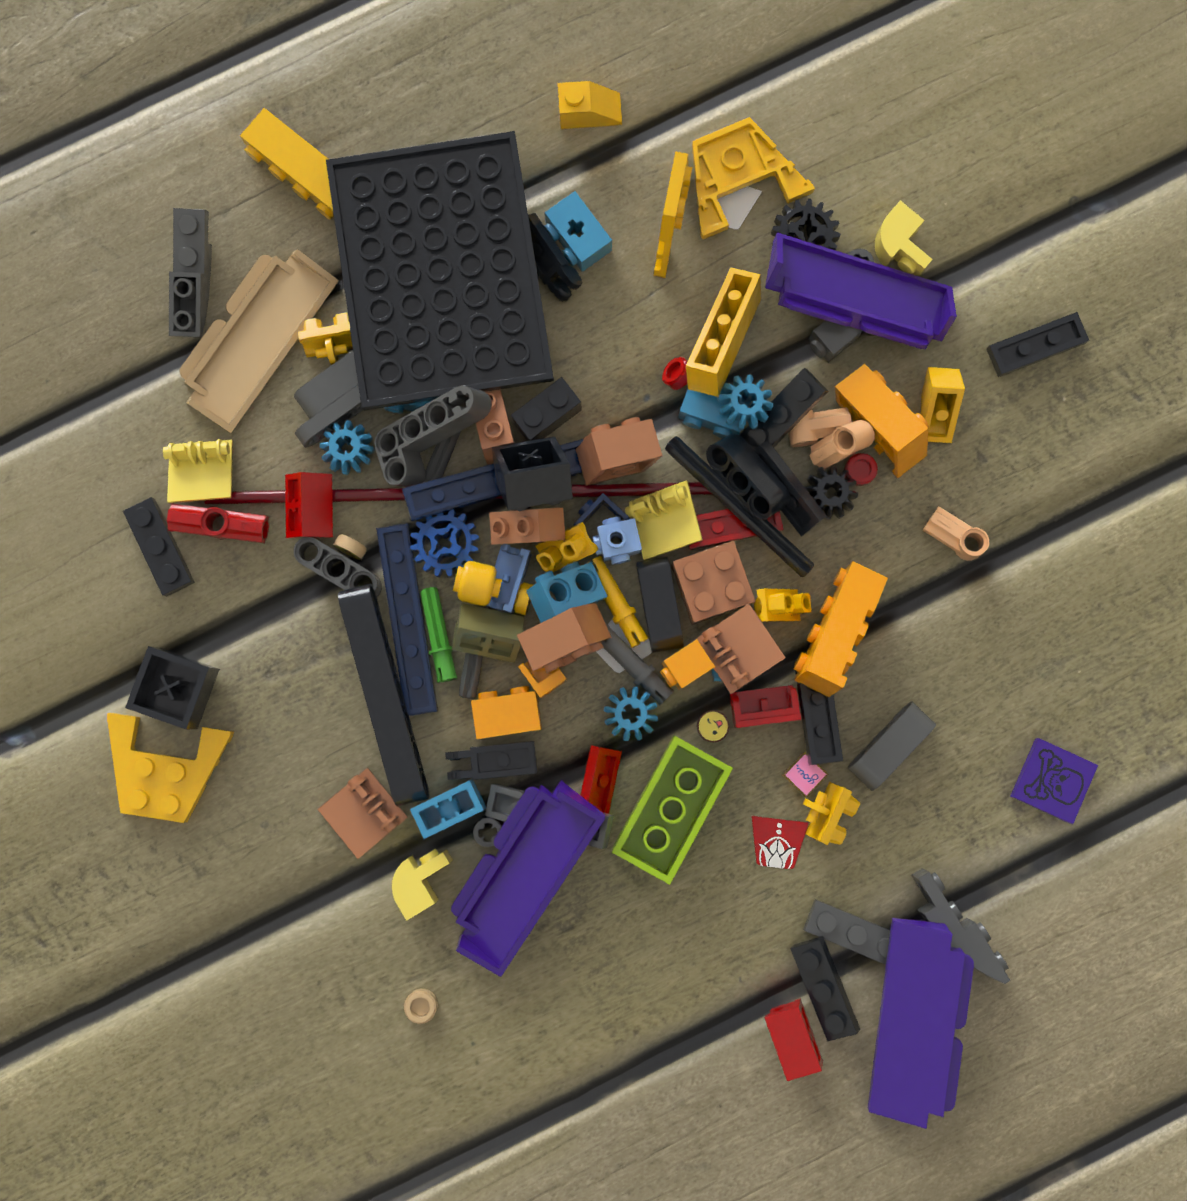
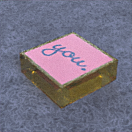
(804, 777)

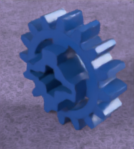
(435, 555)

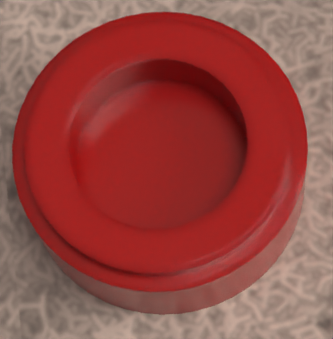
(675, 373)
(861, 468)

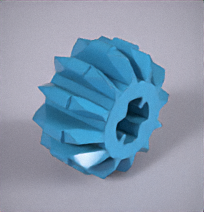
(749, 392)
(348, 435)
(626, 724)

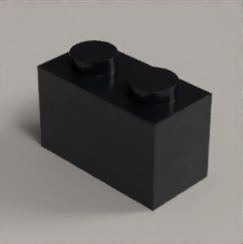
(547, 411)

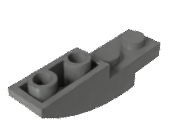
(191, 273)
(966, 934)

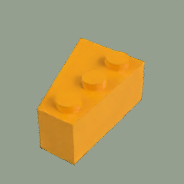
(895, 426)

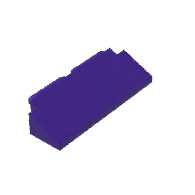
(859, 293)
(515, 886)
(919, 1010)

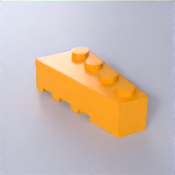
(839, 629)

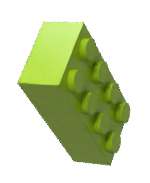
(671, 809)

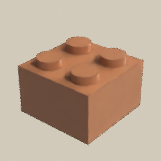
(618, 450)
(712, 582)
(565, 637)

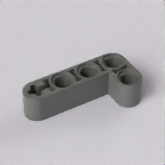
(403, 440)

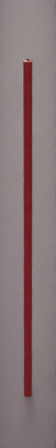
(396, 494)

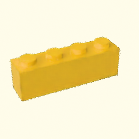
(289, 159)
(723, 332)

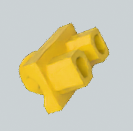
(327, 340)
(557, 554)
(781, 605)
(826, 813)

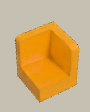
(542, 681)

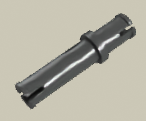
(637, 668)

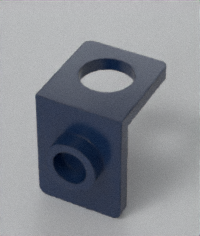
(591, 508)

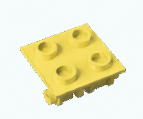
(199, 470)
(665, 520)

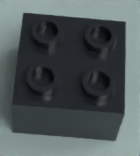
(532, 473)
(172, 688)

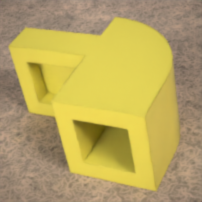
(894, 240)
(410, 884)

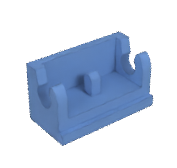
(512, 569)

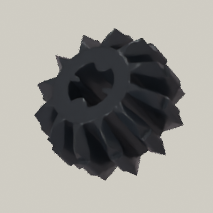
(825, 481)

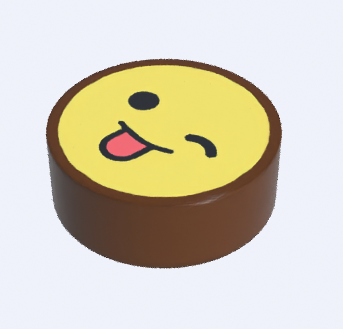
(712, 726)

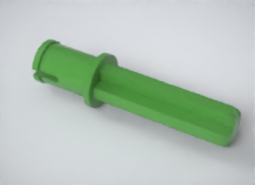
(438, 635)

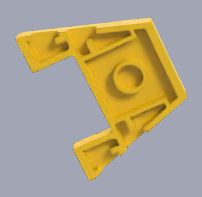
(733, 161)
(673, 210)
(160, 783)

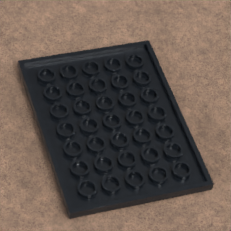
(439, 270)

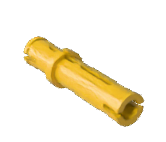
(622, 612)

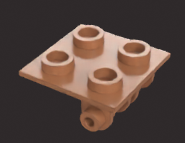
(740, 648)
(362, 813)

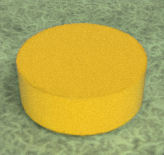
(522, 600)

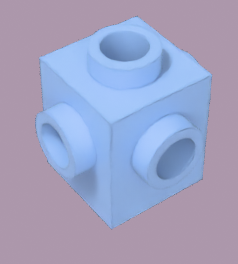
(626, 531)

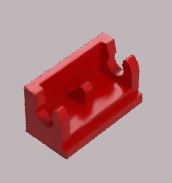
(309, 505)
(764, 706)
(794, 1040)

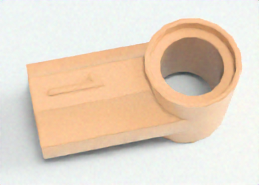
(817, 426)
(842, 443)
(953, 532)

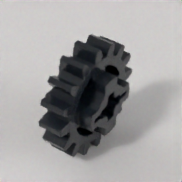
(810, 215)

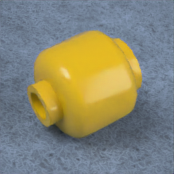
(477, 583)

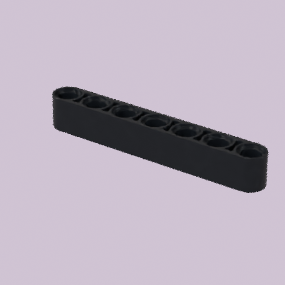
(383, 695)

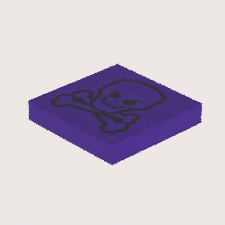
(1054, 780)

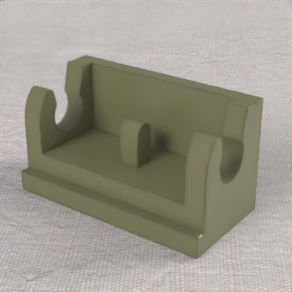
(488, 632)

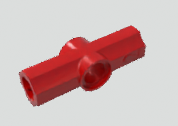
(200, 522)

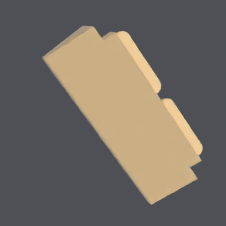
(243, 353)

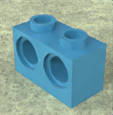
(566, 590)

